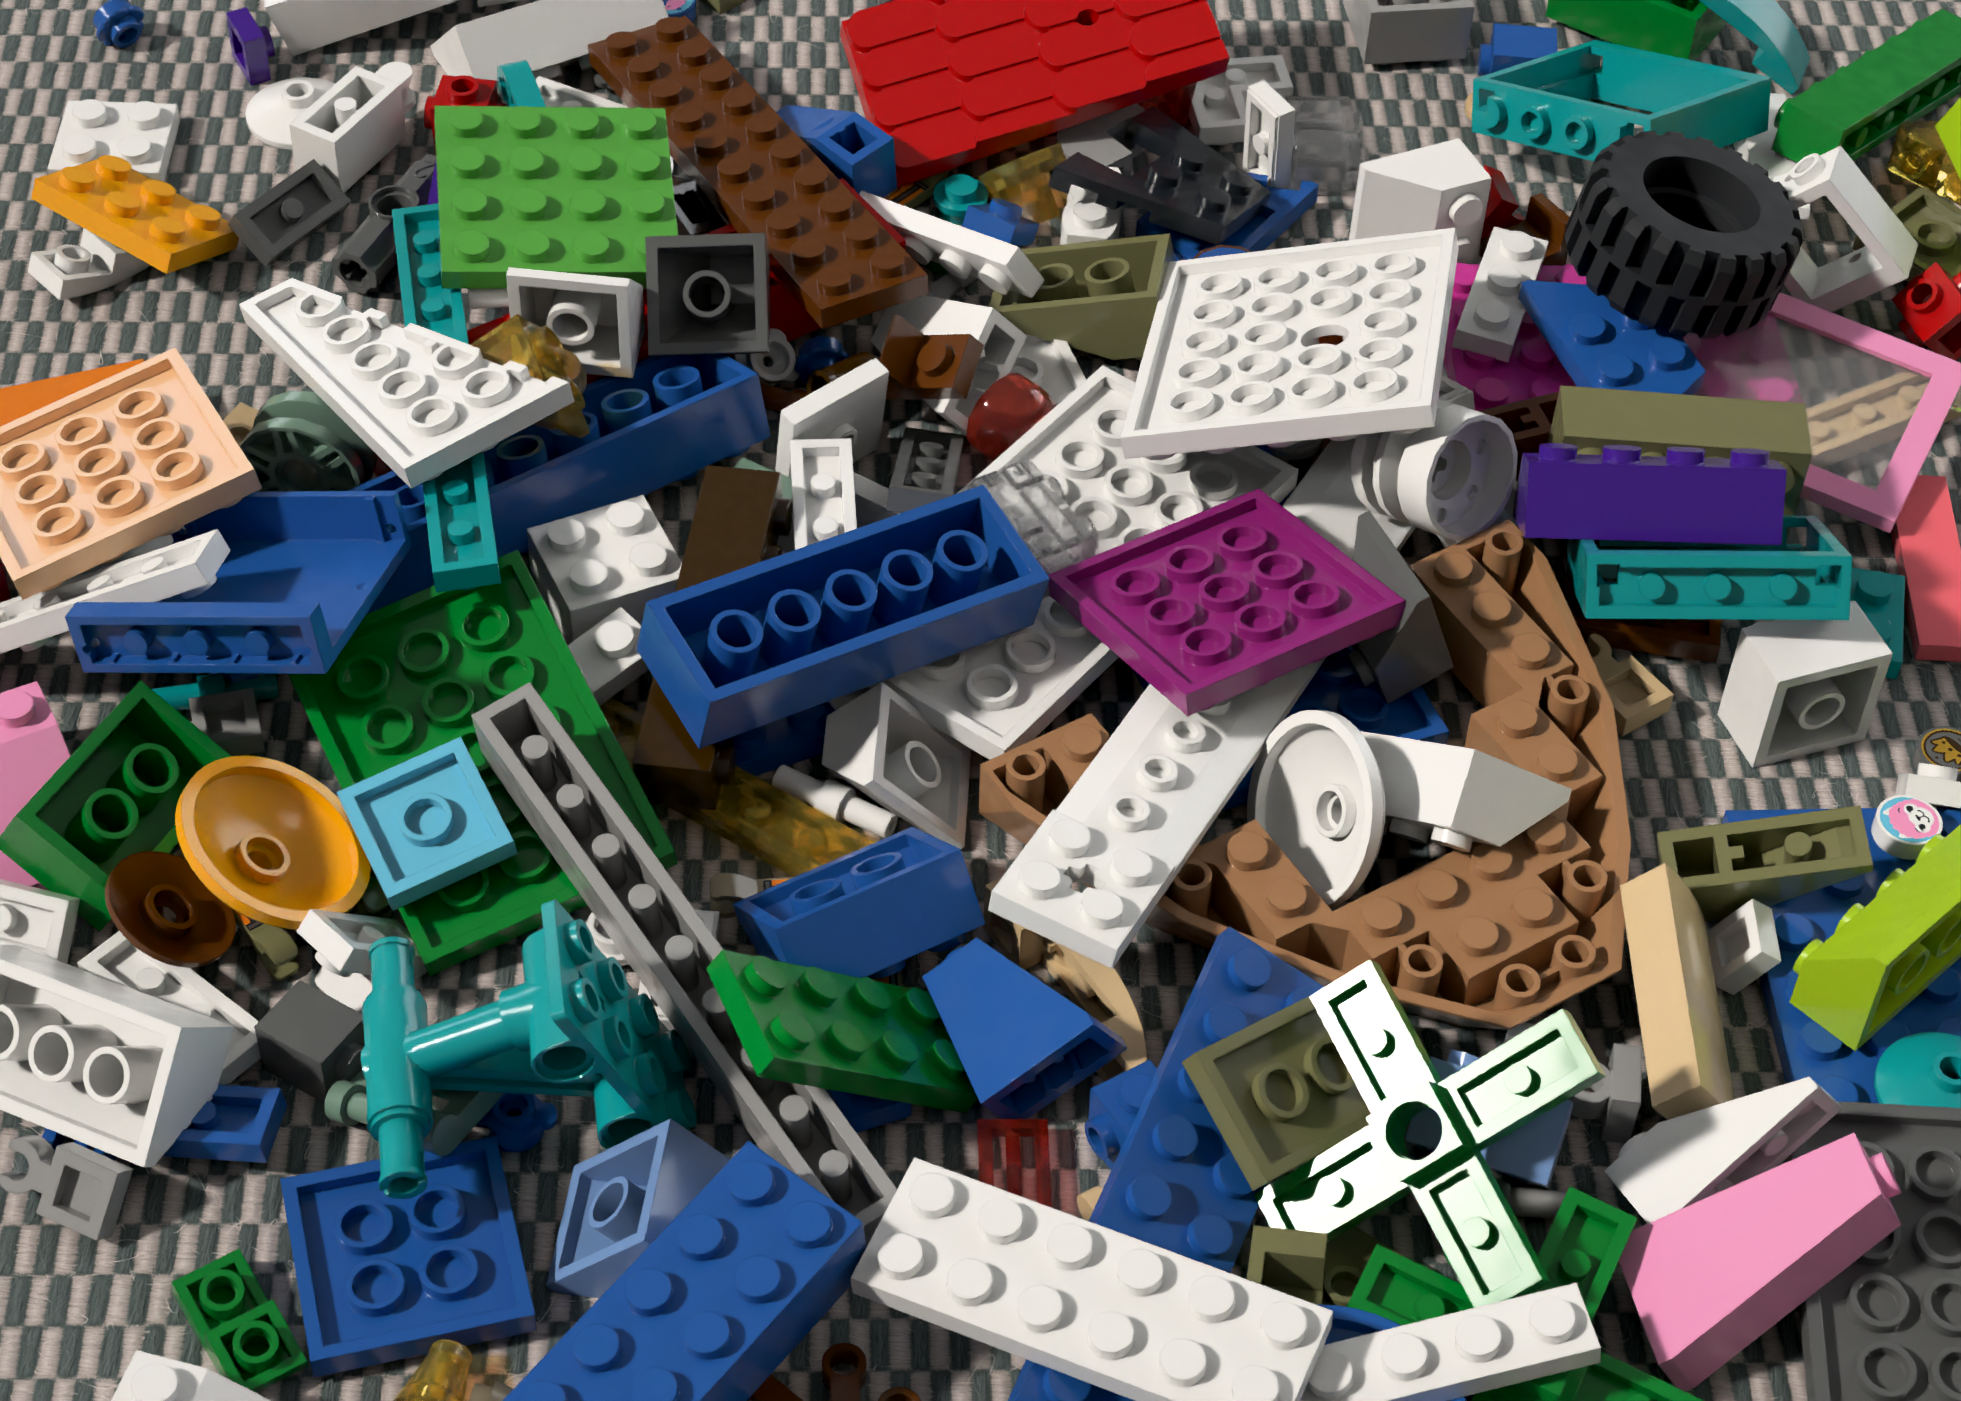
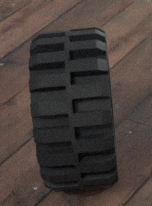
(1683, 234)

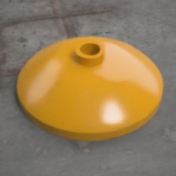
(270, 841)

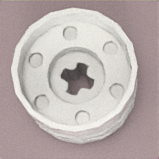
(1440, 477)

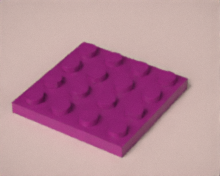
(1225, 601)

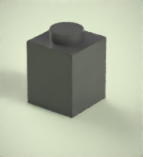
(311, 1040)

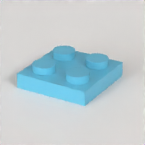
(427, 823)

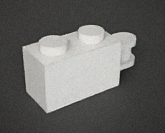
(354, 122)

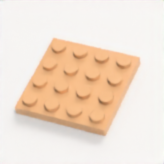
(113, 472)

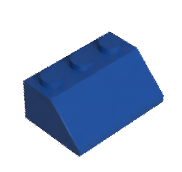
(867, 908)

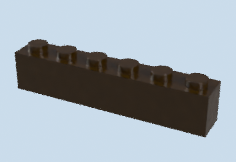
(731, 529)

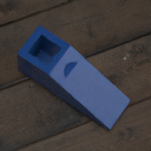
(847, 146)

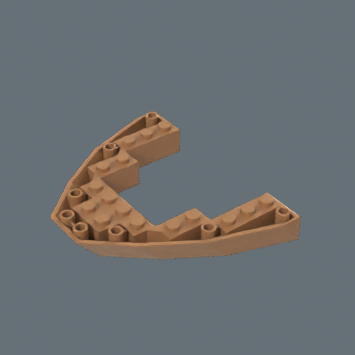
(1475, 931)

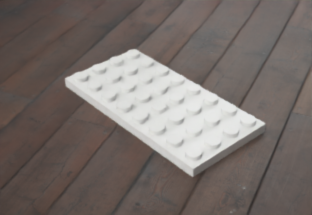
(1024, 680)

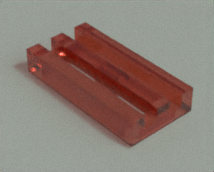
(1012, 1131)

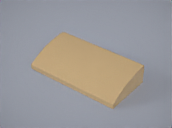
(1675, 994)

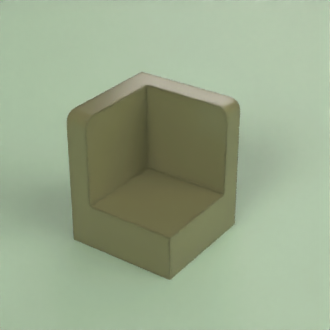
(1289, 1261)

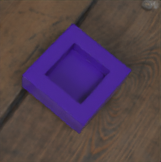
(250, 45)

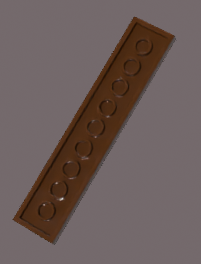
(760, 173)

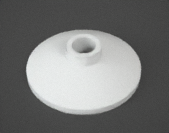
(278, 105)

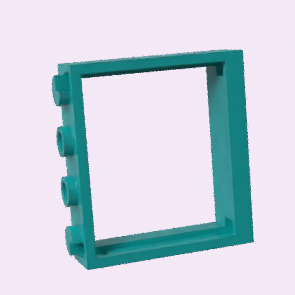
(1547, 106)
(1714, 578)

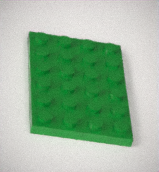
(412, 686)

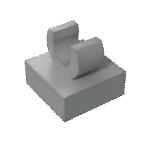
(1615, 1096)

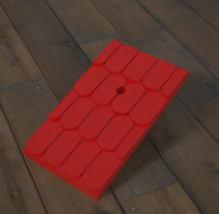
(1000, 73)

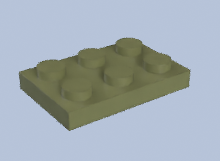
(1278, 1092)

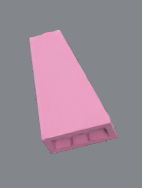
(1754, 1253)

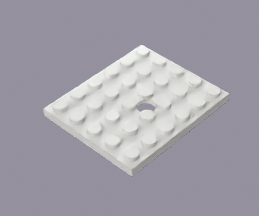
(1242, 356)

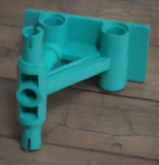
(573, 1032)

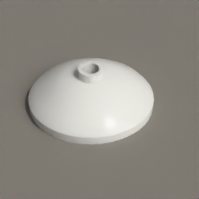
(1320, 800)

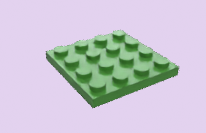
(550, 191)

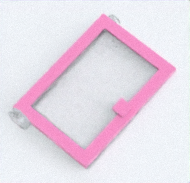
(1865, 393)

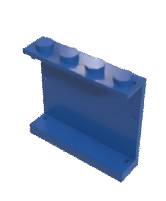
(281, 600)

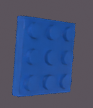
(401, 1273)

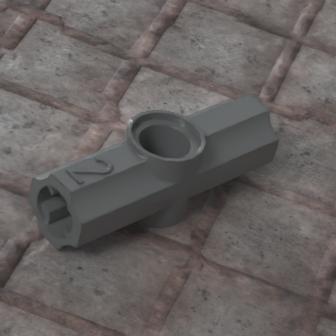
(372, 247)

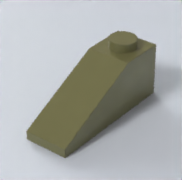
(1766, 857)

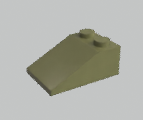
(1093, 294)

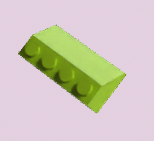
(1886, 949)

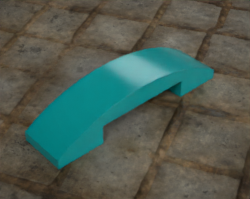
(1779, 43)

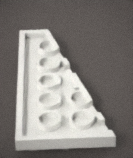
(402, 390)

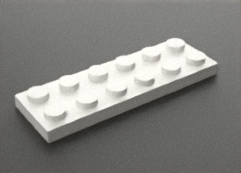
(1084, 1296)

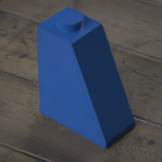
(1015, 1032)

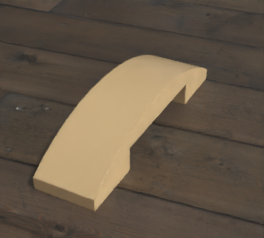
(1085, 981)

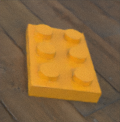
(136, 213)

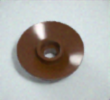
(168, 910)

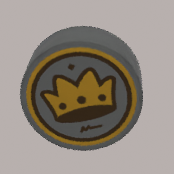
(1939, 747)

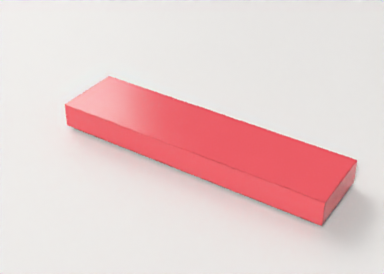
(1930, 560)

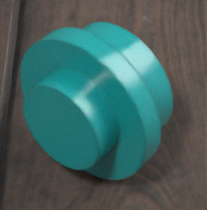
(955, 194)

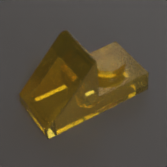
(1027, 183)

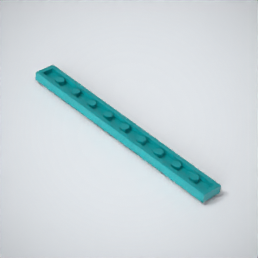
(459, 499)

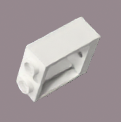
(1887, 242)

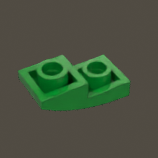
(238, 1323)

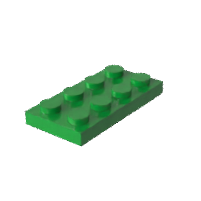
(841, 1032)

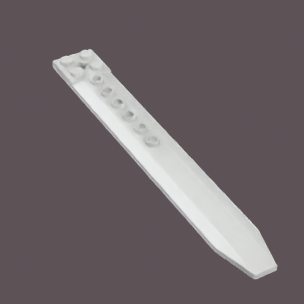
(1164, 776)

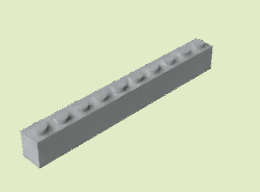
(668, 948)

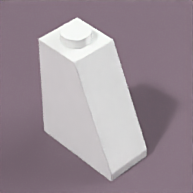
(941, 317)

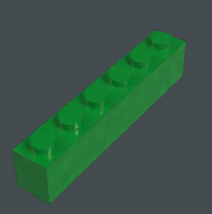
(1875, 93)

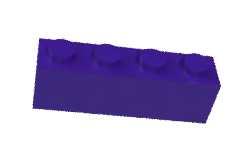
(1651, 496)

